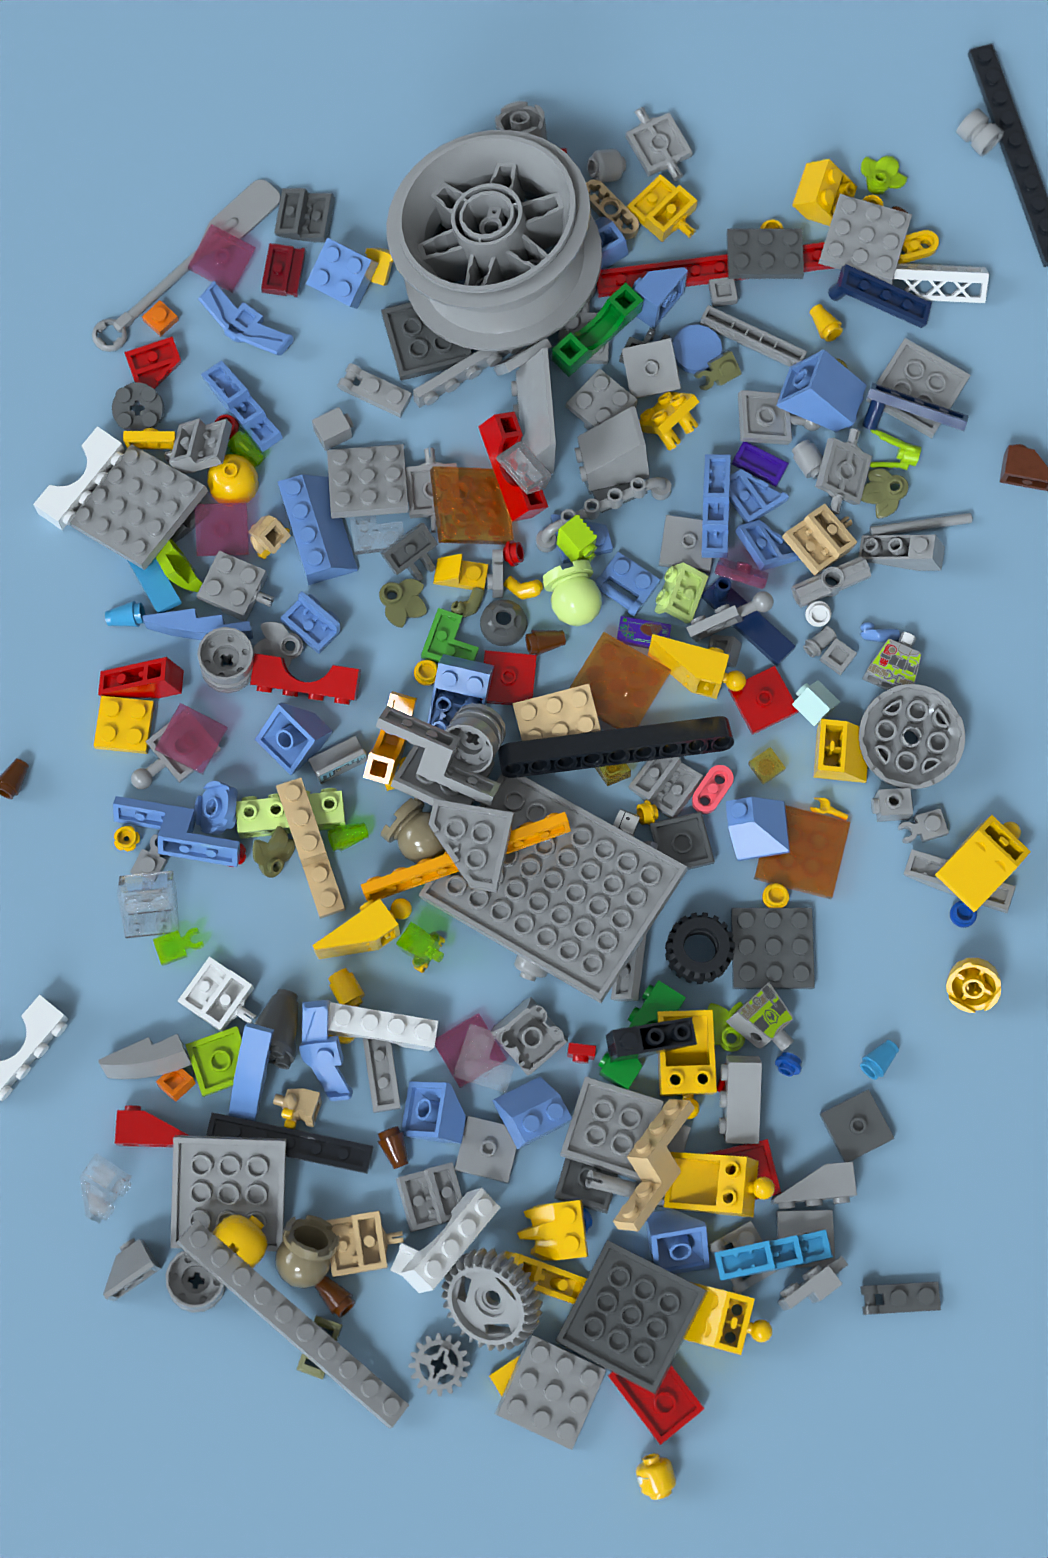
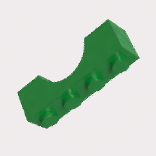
(611, 319)
(657, 999)

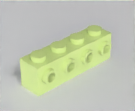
(262, 816)

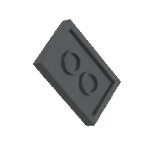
(765, 254)

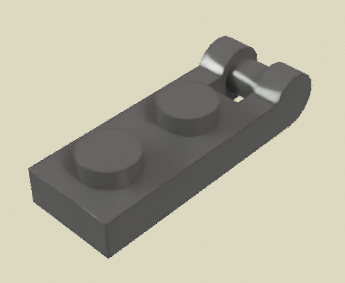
(901, 1298)

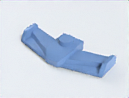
(243, 323)
(321, 1051)

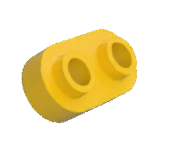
(913, 248)

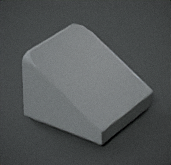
(729, 645)

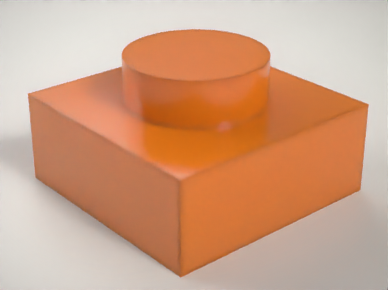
(160, 318)
(176, 1083)

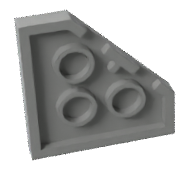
(474, 840)

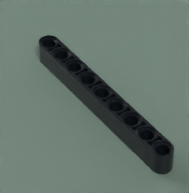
(615, 747)

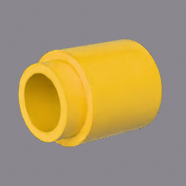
(346, 988)

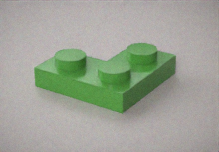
(442, 638)

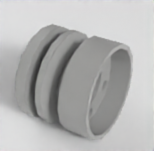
(226, 646)
(480, 733)
(183, 1294)

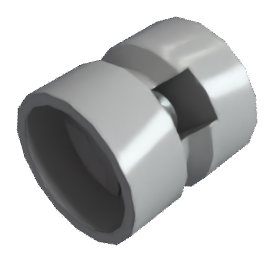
(976, 129)

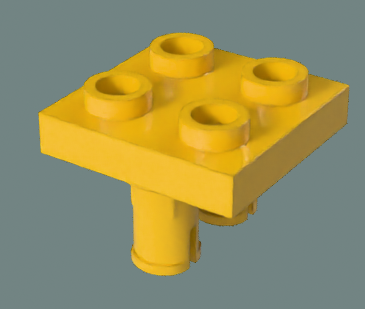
(669, 410)

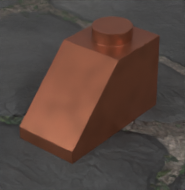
(1024, 468)

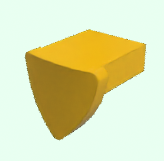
(385, 262)

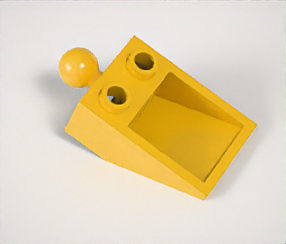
(696, 667)
(983, 861)
(366, 930)
(690, 1060)
(717, 1184)
(717, 1319)

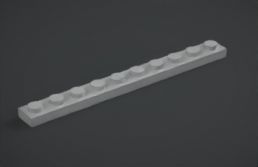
(292, 1324)

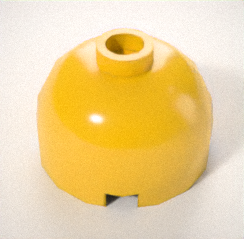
(233, 480)
(973, 985)
(243, 1237)

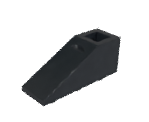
(650, 1039)

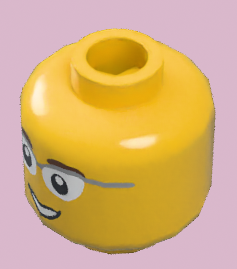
(656, 1476)

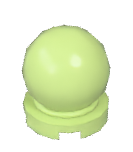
(574, 595)

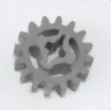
(451, 1369)

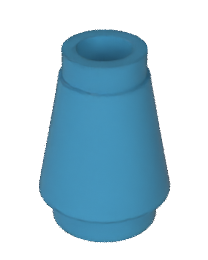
(126, 615)
(878, 1061)

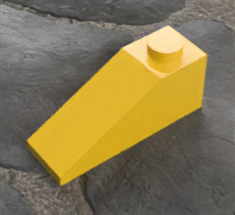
(550, 1279)

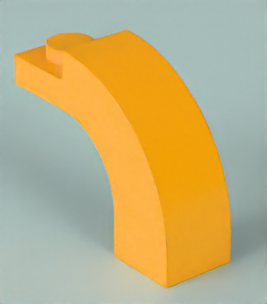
(388, 749)

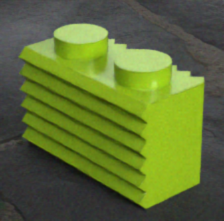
(577, 540)

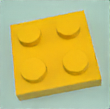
(123, 724)

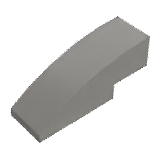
(146, 1059)

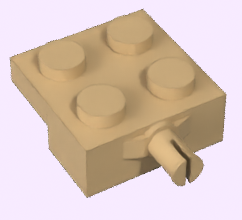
(820, 539)
(361, 1244)

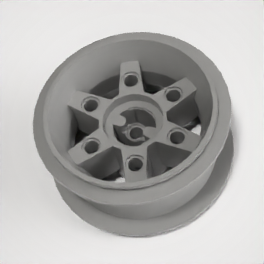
(495, 239)

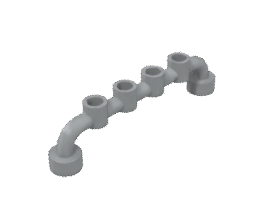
(660, 490)

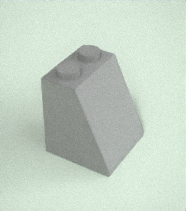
(613, 452)

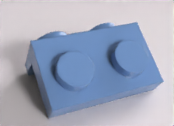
(312, 622)

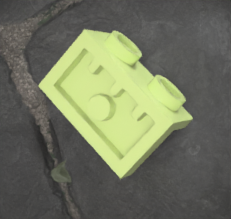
(681, 592)

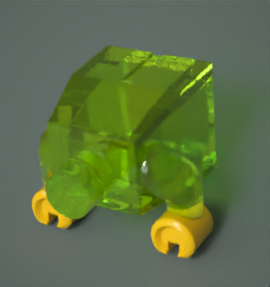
(421, 946)

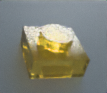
(766, 766)
(614, 773)

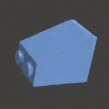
(822, 392)

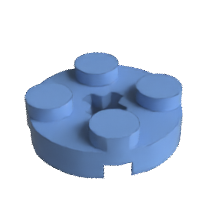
(224, 799)

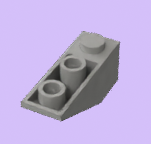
(904, 551)
(828, 1182)

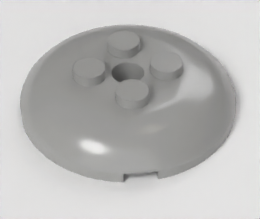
(930, 718)

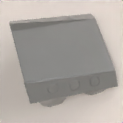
(529, 1035)

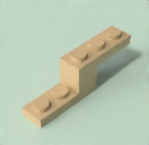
(310, 847)
(653, 1165)

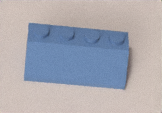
(318, 537)

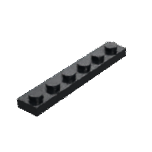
(299, 1144)

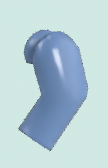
(878, 635)

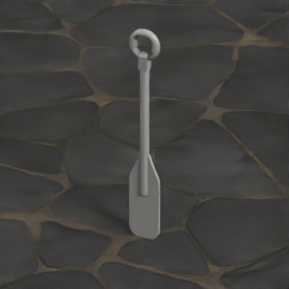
(236, 219)

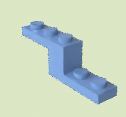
(176, 831)

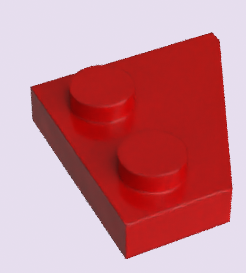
(153, 361)

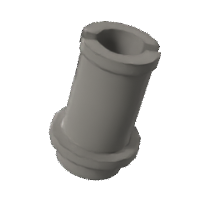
(815, 645)

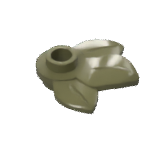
(880, 491)
(405, 604)
(273, 854)

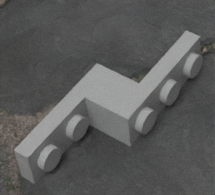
(438, 755)

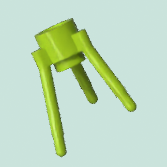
(906, 452)

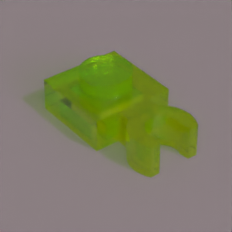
(173, 946)

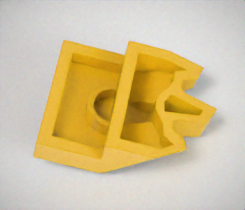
(556, 1230)

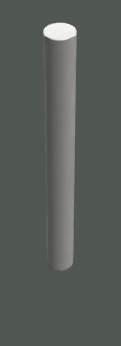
(921, 524)

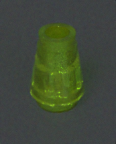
(245, 446)
(345, 836)

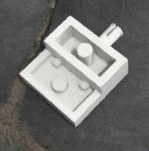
(218, 995)

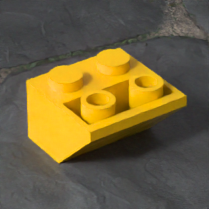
(820, 191)
(839, 752)

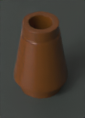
(544, 640)
(12, 778)
(394, 1146)
(335, 1297)

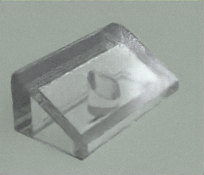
(524, 468)

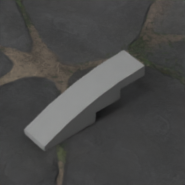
(923, 868)

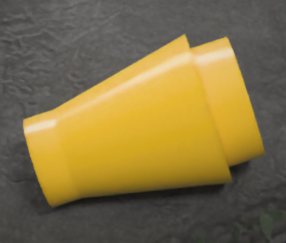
(826, 324)

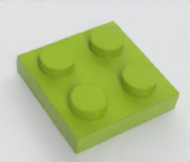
(215, 1060)

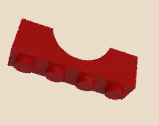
(498, 435)
(272, 672)

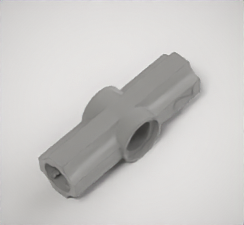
(845, 576)

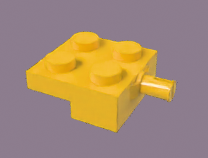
(664, 208)

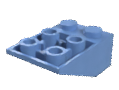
(457, 685)

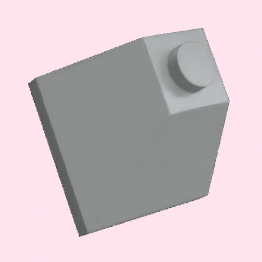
(130, 1269)

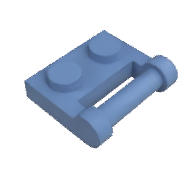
(629, 577)

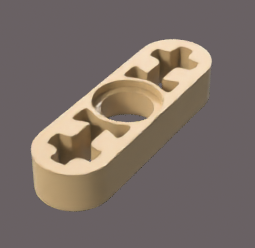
(609, 198)

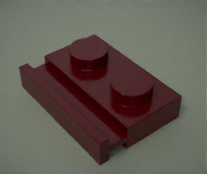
(283, 270)

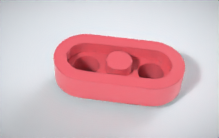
(711, 790)

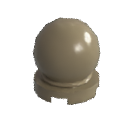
(413, 832)
(306, 1251)

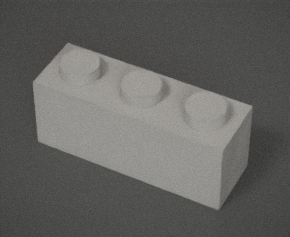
(741, 1099)

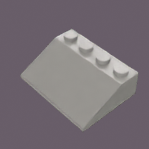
(535, 408)

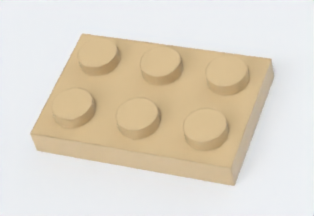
(557, 714)

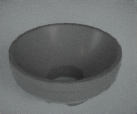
(503, 634)

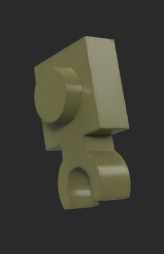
(721, 370)

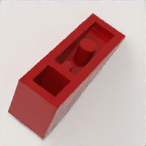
(143, 680)
(142, 1129)

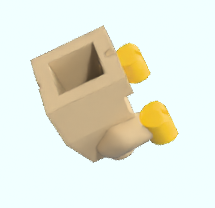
(268, 535)
(299, 1105)

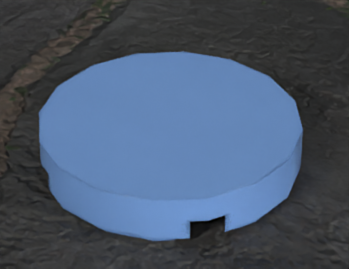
(695, 347)

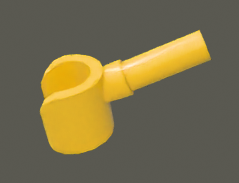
(825, 807)

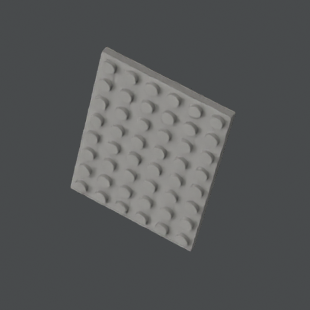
(568, 901)

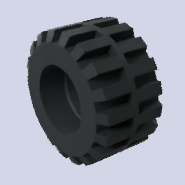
(710, 928)

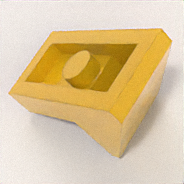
(462, 574)

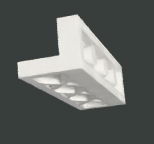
(944, 274)

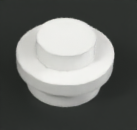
(818, 613)

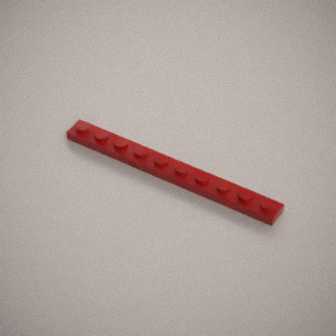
(699, 270)

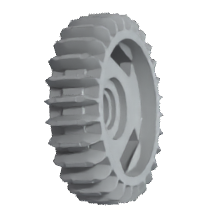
(477, 1310)

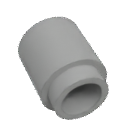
(808, 458)

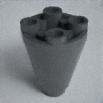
(282, 1016)

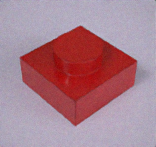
(581, 1053)

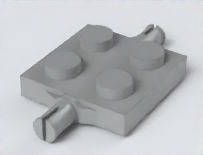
(658, 144)
(843, 471)
(420, 488)

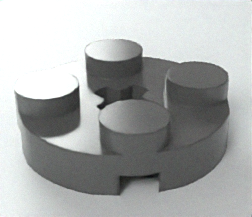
(147, 397)

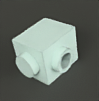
(815, 702)

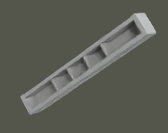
(752, 337)

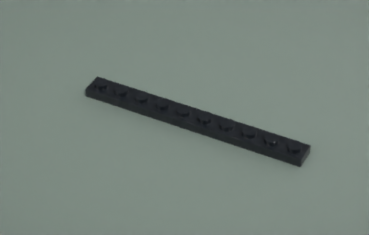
(1013, 144)

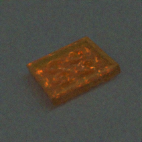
(469, 506)
(621, 681)
(814, 854)

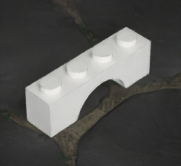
(60, 503)
(42, 1024)
(381, 1025)
(438, 1257)

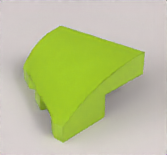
(177, 567)

